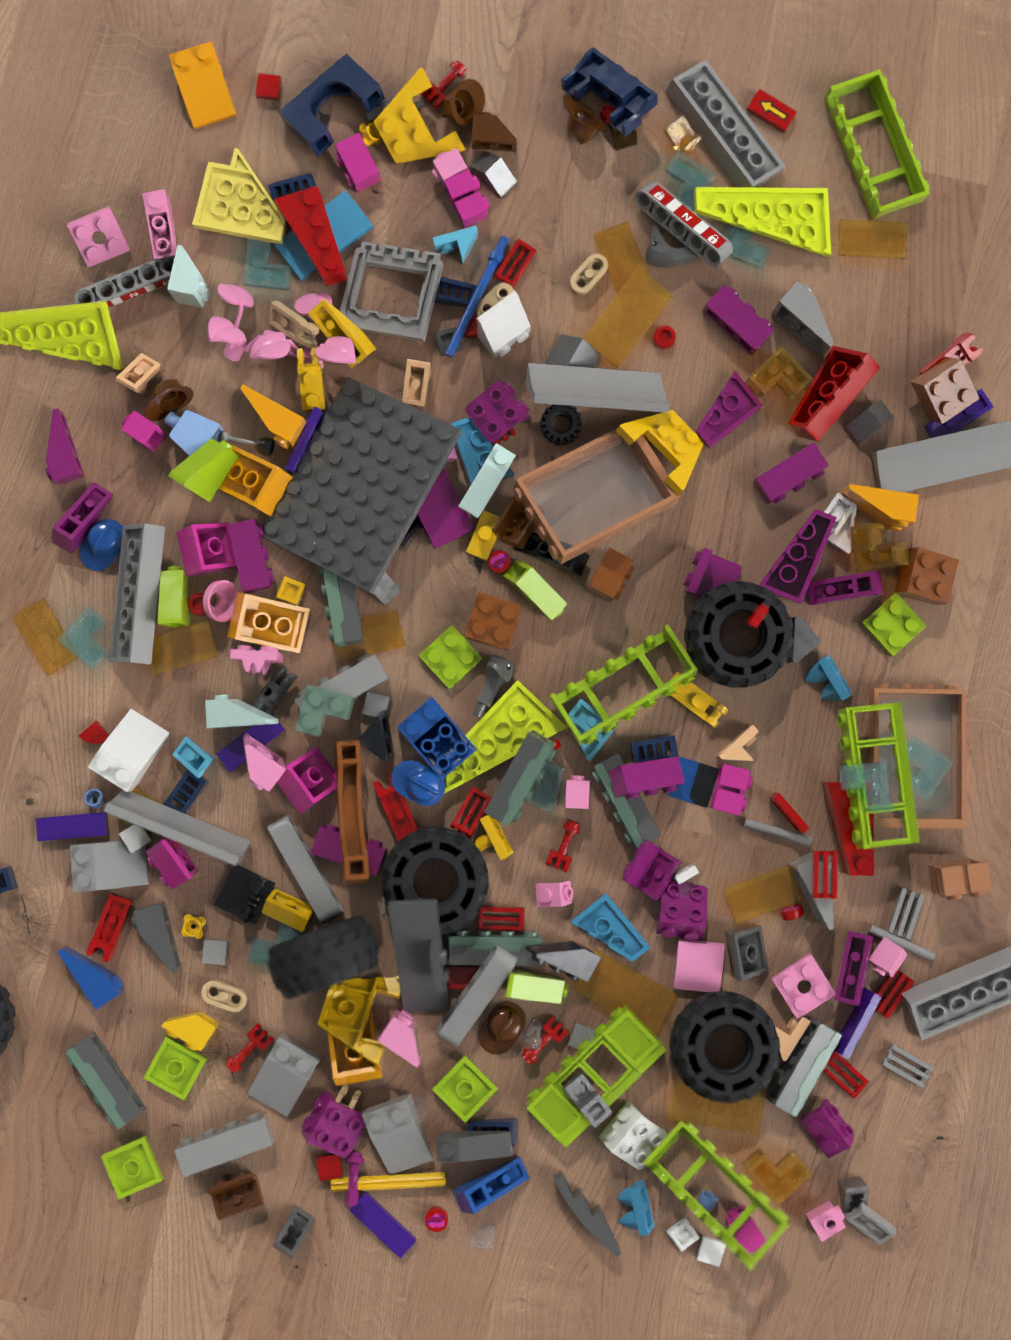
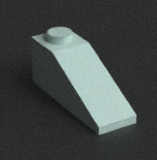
(486, 480)
(234, 713)

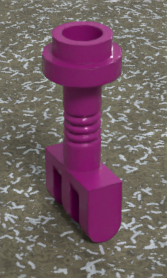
(352, 1193)

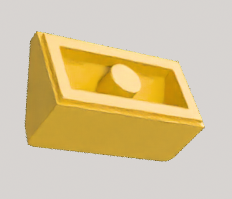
(288, 909)

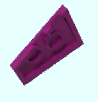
(729, 410)

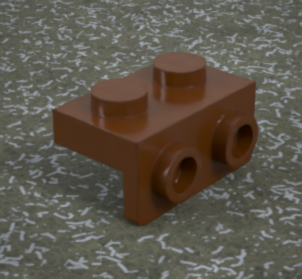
(513, 525)
(236, 1195)

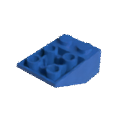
(436, 738)

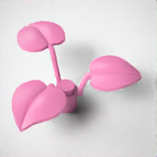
(223, 330)
(274, 344)

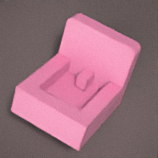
(554, 894)

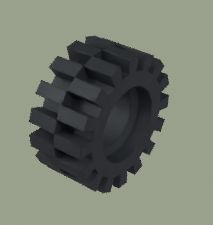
(561, 437)

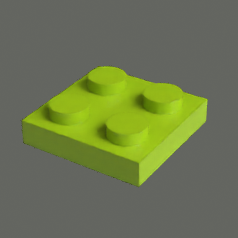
(893, 624)
(450, 657)
(175, 1067)
(465, 1088)
(132, 1167)

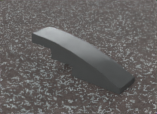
(592, 1218)

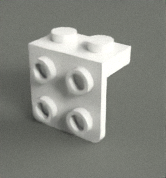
(632, 1136)

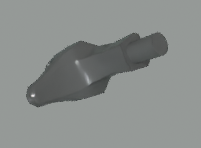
(662, 255)
(499, 672)

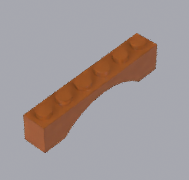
(350, 819)

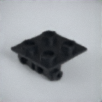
(244, 894)

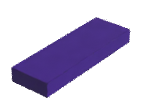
(962, 418)
(306, 436)
(234, 753)
(72, 826)
(857, 1023)
(383, 1224)

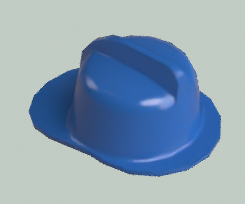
(101, 545)
(418, 783)

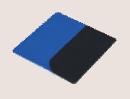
(698, 782)

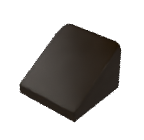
(621, 141)

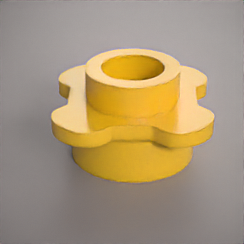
(370, 134)
(187, 930)

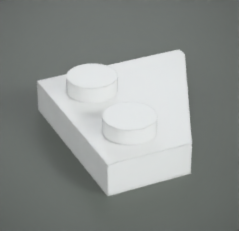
(845, 512)

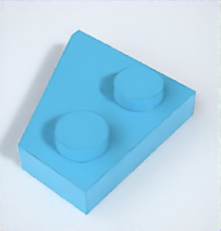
(585, 718)

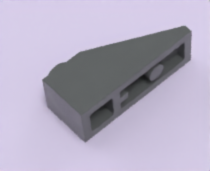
(156, 930)
(473, 1145)

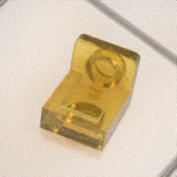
(681, 135)

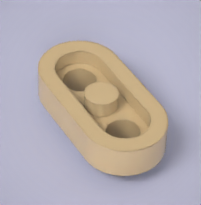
(588, 275)
(493, 297)
(224, 996)

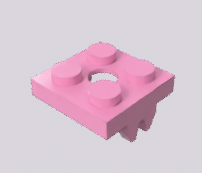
(102, 221)
(256, 660)
(787, 982)

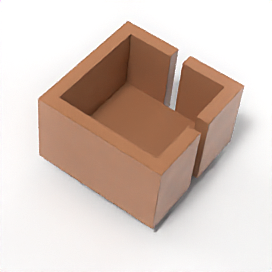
(960, 878)

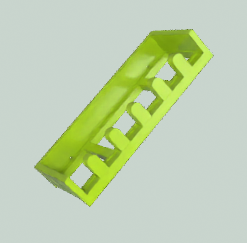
(894, 126)
(612, 666)
(850, 745)
(758, 1199)

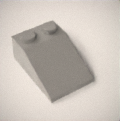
(802, 316)
(107, 866)
(821, 907)
(284, 1074)
(398, 1134)

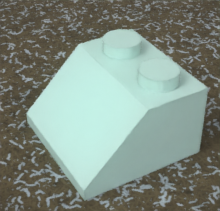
(186, 282)

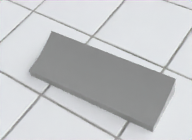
(724, 127)
(596, 387)
(944, 458)
(137, 593)
(178, 827)
(960, 994)

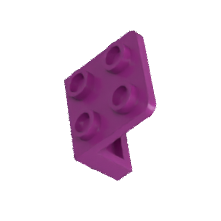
(497, 410)
(709, 572)
(651, 869)
(683, 911)
(333, 1126)

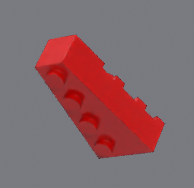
(310, 224)
(832, 391)
(854, 861)

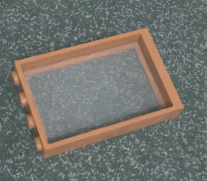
(594, 494)
(938, 721)

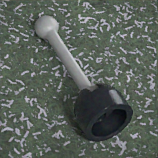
(264, 445)

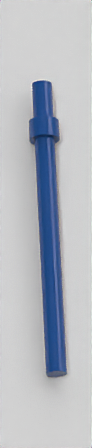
(494, 259)

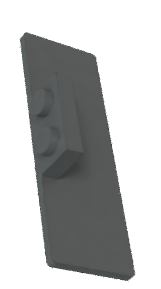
(419, 955)

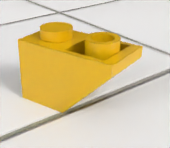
(192, 1028)

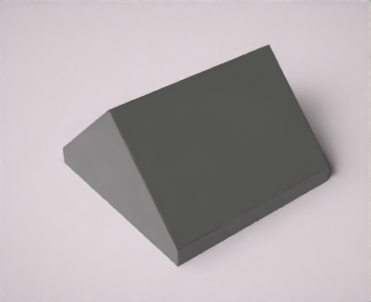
(573, 352)
(747, 952)

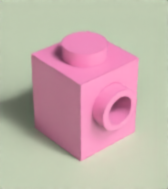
(447, 165)
(577, 792)
(887, 958)
(826, 1220)

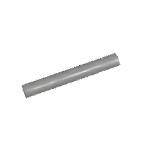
(776, 831)
(907, 945)

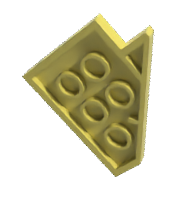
(237, 203)

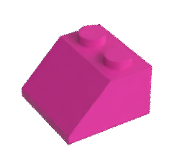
(206, 548)
(308, 780)
(172, 863)

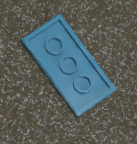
(347, 225)

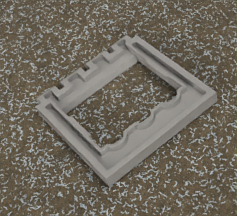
(389, 258)

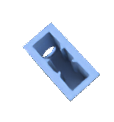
(192, 430)

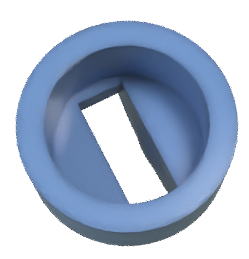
(89, 798)
(708, 1200)

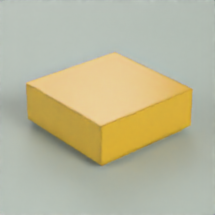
(291, 591)

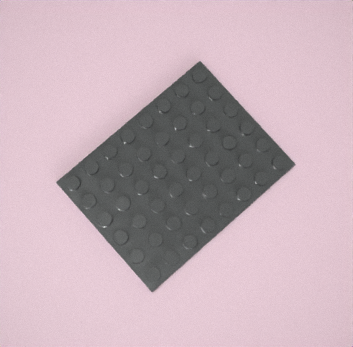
(361, 484)

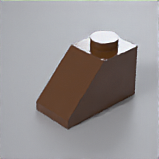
(491, 134)

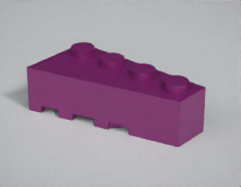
(798, 562)

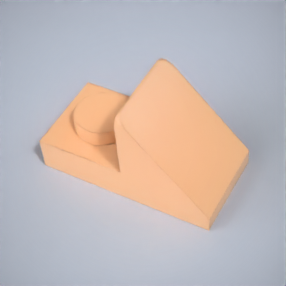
(139, 373)
(416, 382)
(735, 750)
(790, 1038)

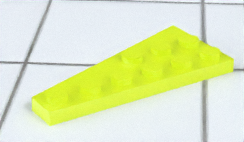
(782, 214)
(64, 331)
(502, 732)

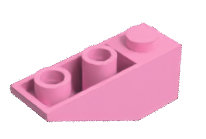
(160, 223)

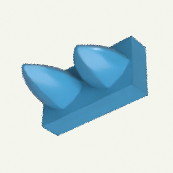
(825, 670)
(641, 1217)

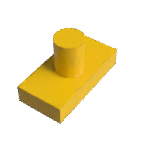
(483, 537)
(493, 837)

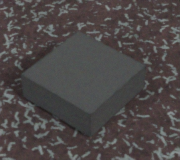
(443, 339)

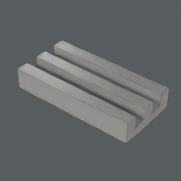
(914, 915)
(924, 1075)
(873, 1222)

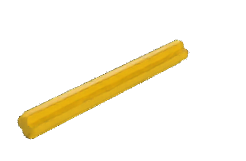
(397, 1181)

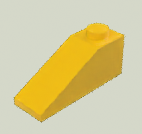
(336, 324)

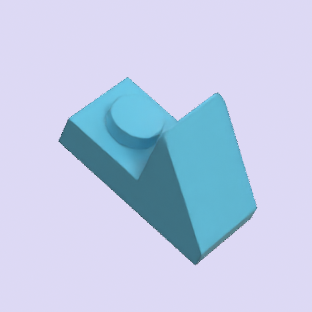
(460, 239)
(193, 757)

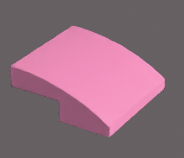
(698, 966)

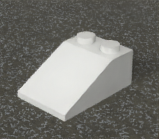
(503, 325)
(129, 750)

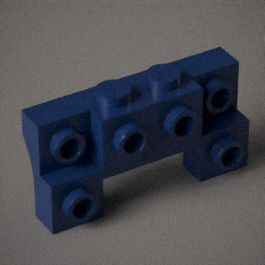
(614, 86)

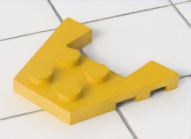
(405, 129)
(672, 439)
(348, 1011)

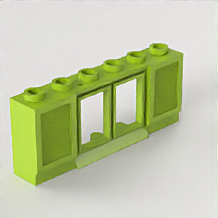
(628, 1040)

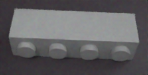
(353, 680)
(225, 1144)

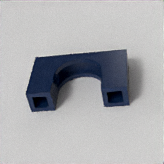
(341, 78)

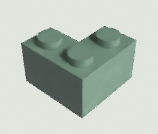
(318, 704)

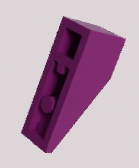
(61, 452)
(80, 518)
(845, 588)

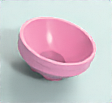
(226, 596)

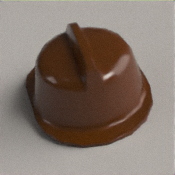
(464, 102)
(582, 120)
(167, 398)
(502, 1027)

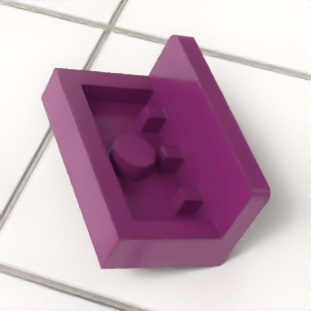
(828, 1129)

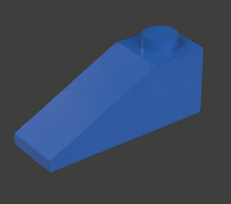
(94, 979)
(490, 1186)

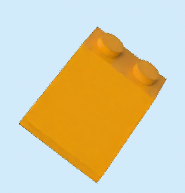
(202, 84)
(280, 421)
(255, 482)
(884, 506)
(268, 622)
(350, 1066)

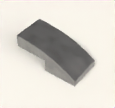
(587, 1099)

